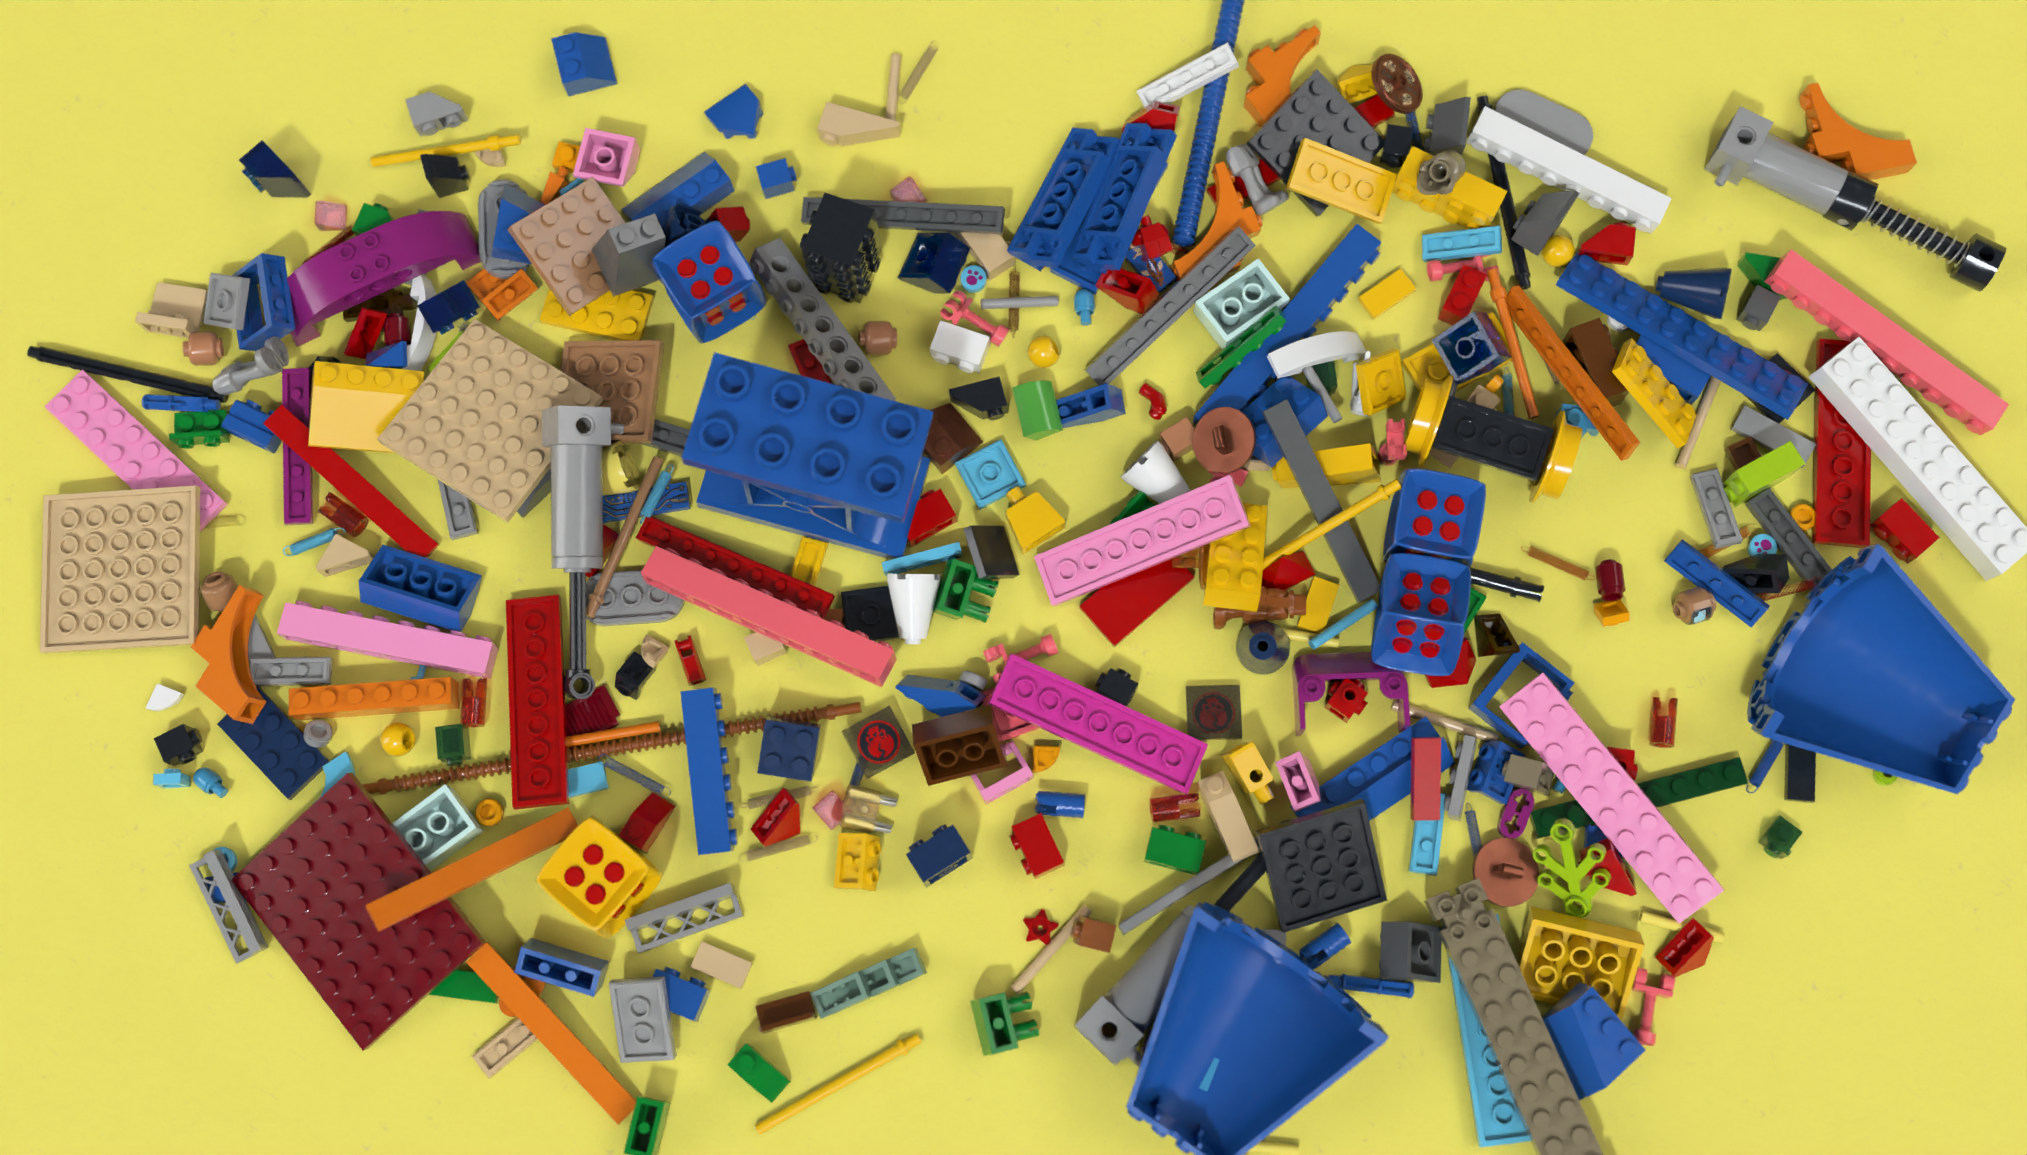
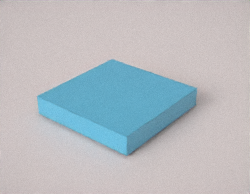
(989, 474)

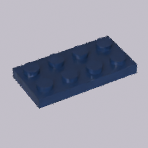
(277, 748)

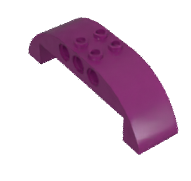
(377, 264)

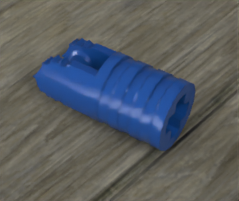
(1060, 804)
(1325, 946)

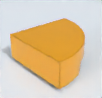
(1044, 757)

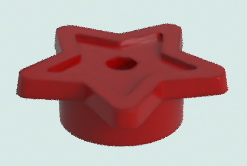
(1033, 923)

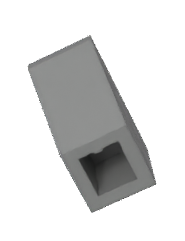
(434, 113)

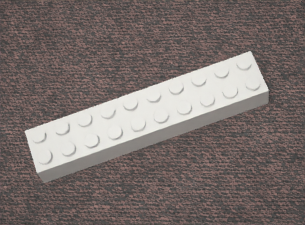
(1923, 459)

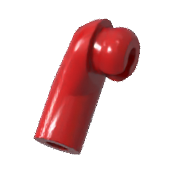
(1157, 401)

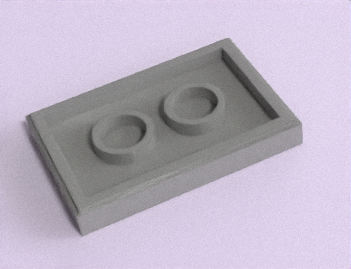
(642, 1019)

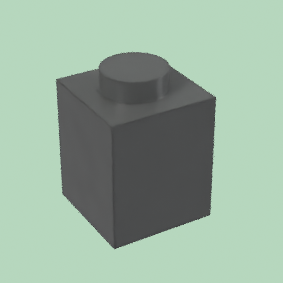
(1758, 308)

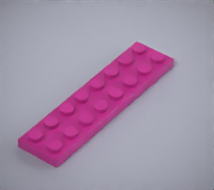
(1098, 724)

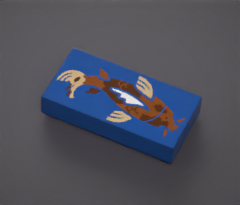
(1153, 269)

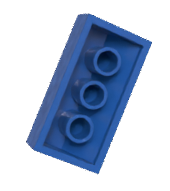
(696, 184)
(420, 588)

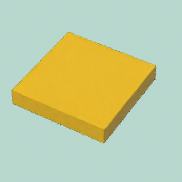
(1381, 381)

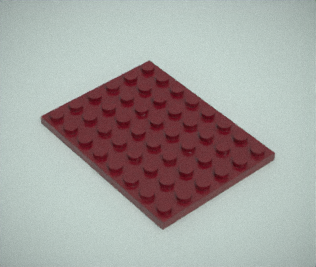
(314, 900)

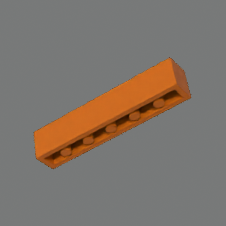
(373, 698)

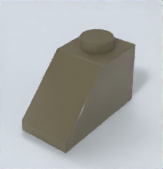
(1528, 774)

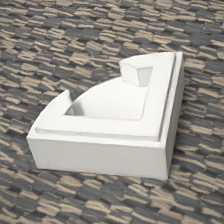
(163, 698)

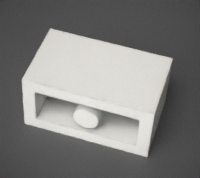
(959, 347)

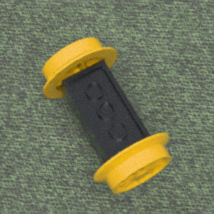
(1493, 439)

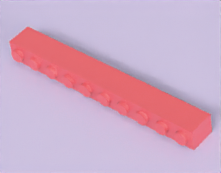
(1895, 347)
(770, 616)

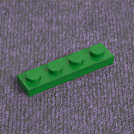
(1248, 341)

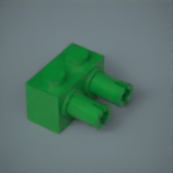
(955, 589)
(995, 1022)

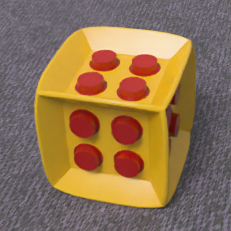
(599, 877)

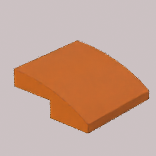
(499, 294)

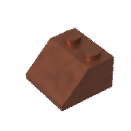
(949, 438)

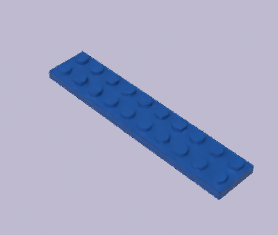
(1682, 335)

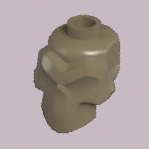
(1440, 173)

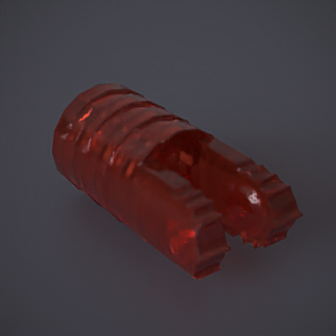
(345, 515)
(472, 707)
(1663, 727)
(1168, 809)

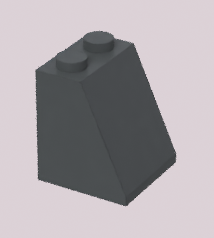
(628, 252)

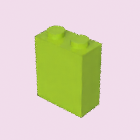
(1763, 473)

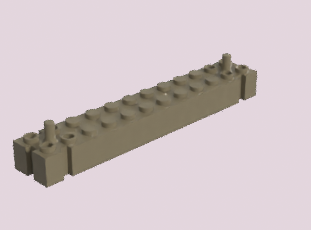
(1512, 1023)

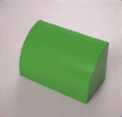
(1037, 409)

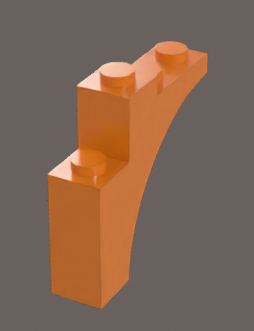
(1274, 73)
(1839, 141)
(1226, 218)
(225, 648)

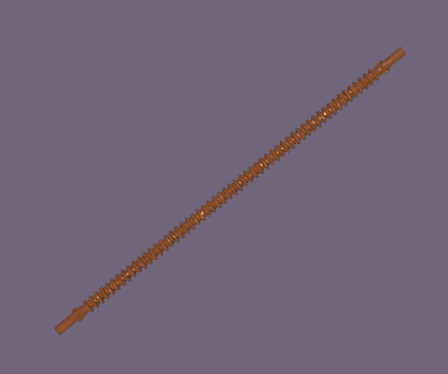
(386, 785)

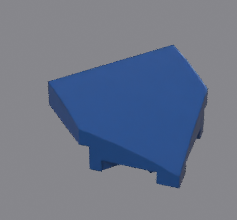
(736, 114)

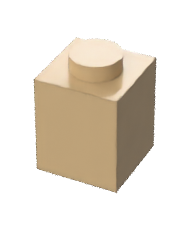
(764, 648)

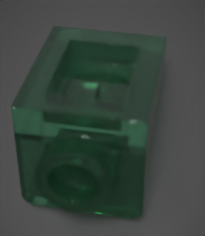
(1779, 838)

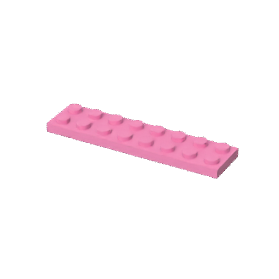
(126, 443)
(1142, 540)

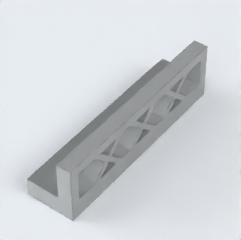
(234, 903)
(682, 907)

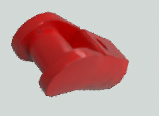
(691, 663)

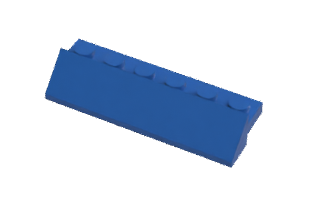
(1122, 197)
(1063, 199)
(1380, 776)

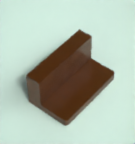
(785, 1012)

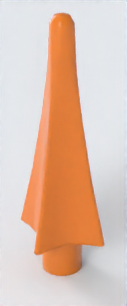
(554, 184)

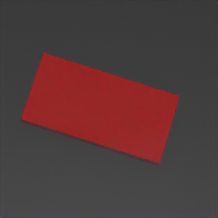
(1132, 600)

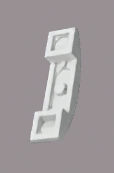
(422, 337)
(1316, 350)

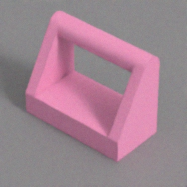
(1010, 782)

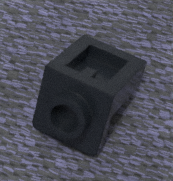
(633, 676)

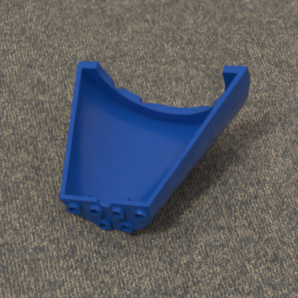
(1879, 679)
(1267, 1020)

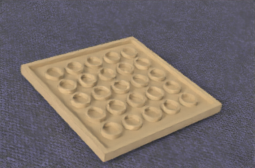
(482, 419)
(120, 569)

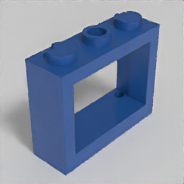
(276, 300)
(1535, 662)

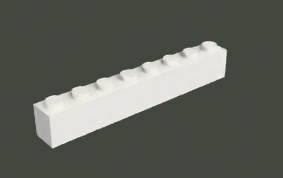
(1568, 170)

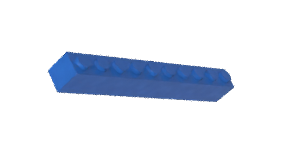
(1301, 316)

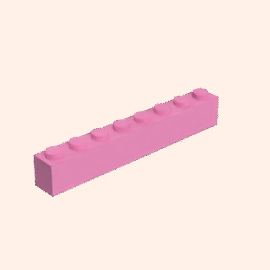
(388, 640)

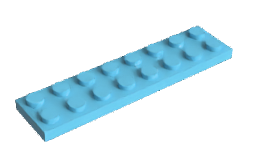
(1492, 1105)

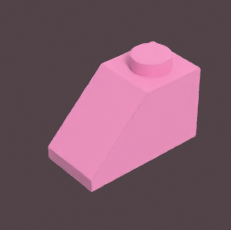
(1299, 780)

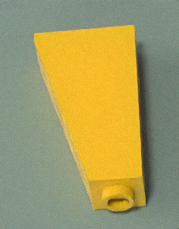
(1340, 465)

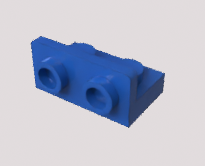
(1488, 772)

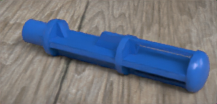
(179, 403)
(1374, 985)

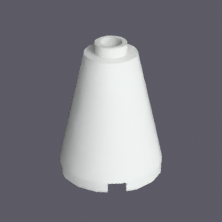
(1156, 475)
(913, 603)

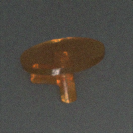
(1194, 562)

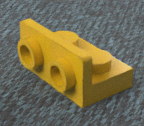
(857, 861)

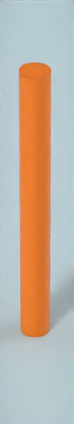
(612, 734)

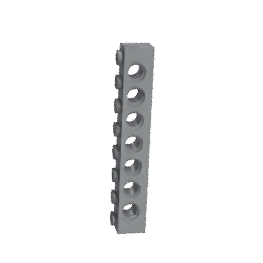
(810, 315)

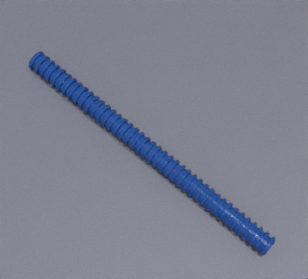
(1205, 131)

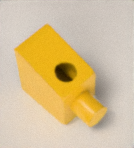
(1032, 519)
(1241, 762)

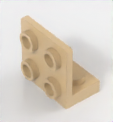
(174, 310)

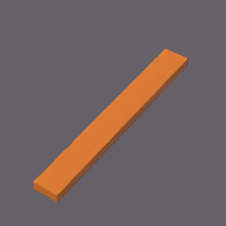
(1571, 374)
(471, 869)
(552, 1032)

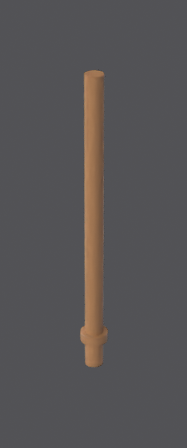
(597, 597)

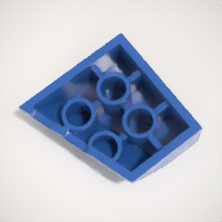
(512, 209)
(1590, 1040)

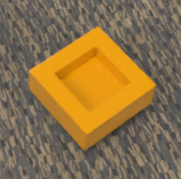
(566, 156)
(1611, 612)

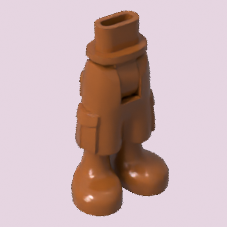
(1273, 605)

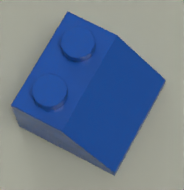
(583, 62)

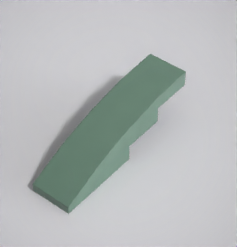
(868, 983)

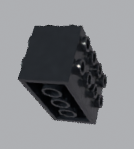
(842, 248)

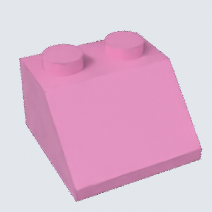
(607, 157)

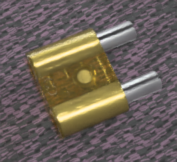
(862, 807)

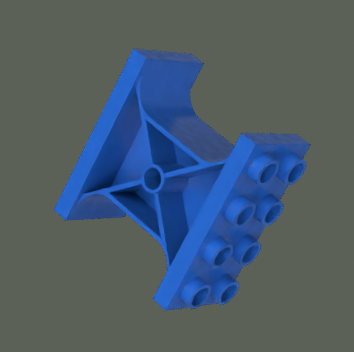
(808, 456)

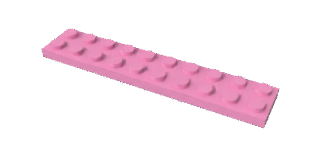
(1611, 798)

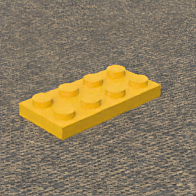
(1341, 181)
(607, 317)
(1429, 364)
(1654, 393)

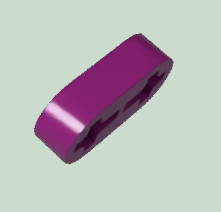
(1521, 816)

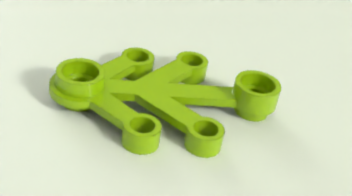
(1570, 871)

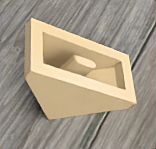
(342, 556)

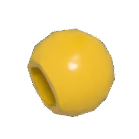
(1558, 251)
(1043, 352)
(397, 739)

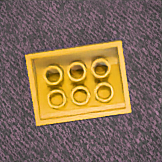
(357, 404)
(1567, 950)

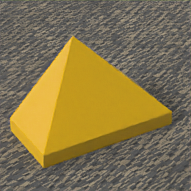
(1357, 83)

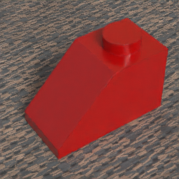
(1611, 244)
(1128, 289)
(931, 516)
(647, 822)
(1621, 879)

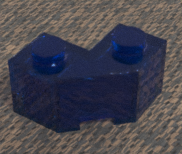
(449, 307)

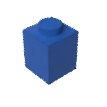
(776, 178)

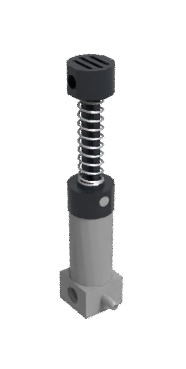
(1838, 195)

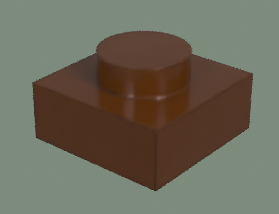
(1742, 453)

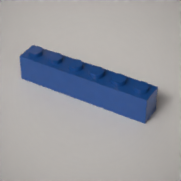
(707, 771)

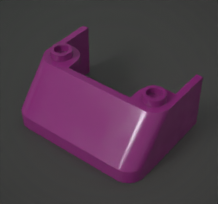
(1313, 670)

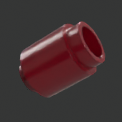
(396, 329)
(1610, 580)

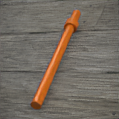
(1499, 296)

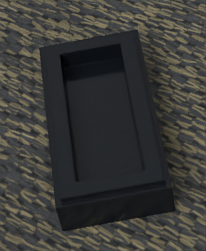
(1800, 774)

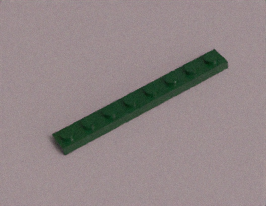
(1660, 791)

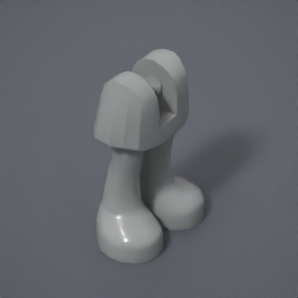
(1244, 164)
(267, 362)

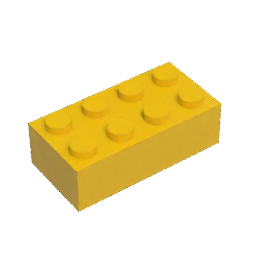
(1470, 203)
(1237, 565)

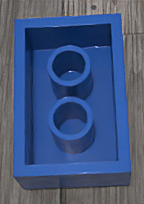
(1304, 403)

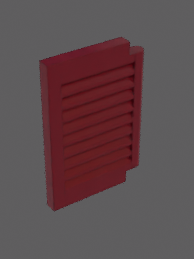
(591, 714)

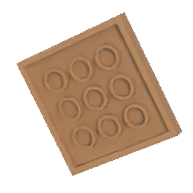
(561, 242)
(624, 376)

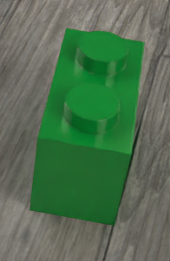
(1175, 850)
(646, 1127)

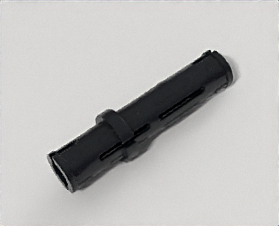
(1505, 584)

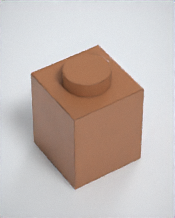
(1178, 439)

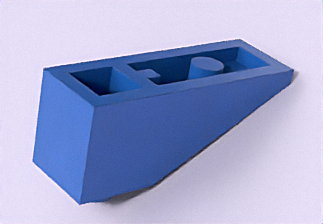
(1091, 406)

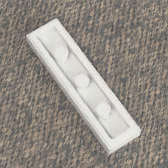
(1190, 77)

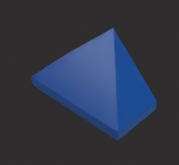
(391, 356)

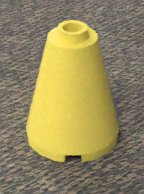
(618, 470)

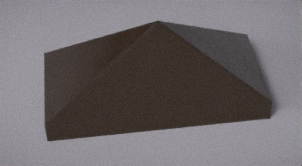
(1493, 636)

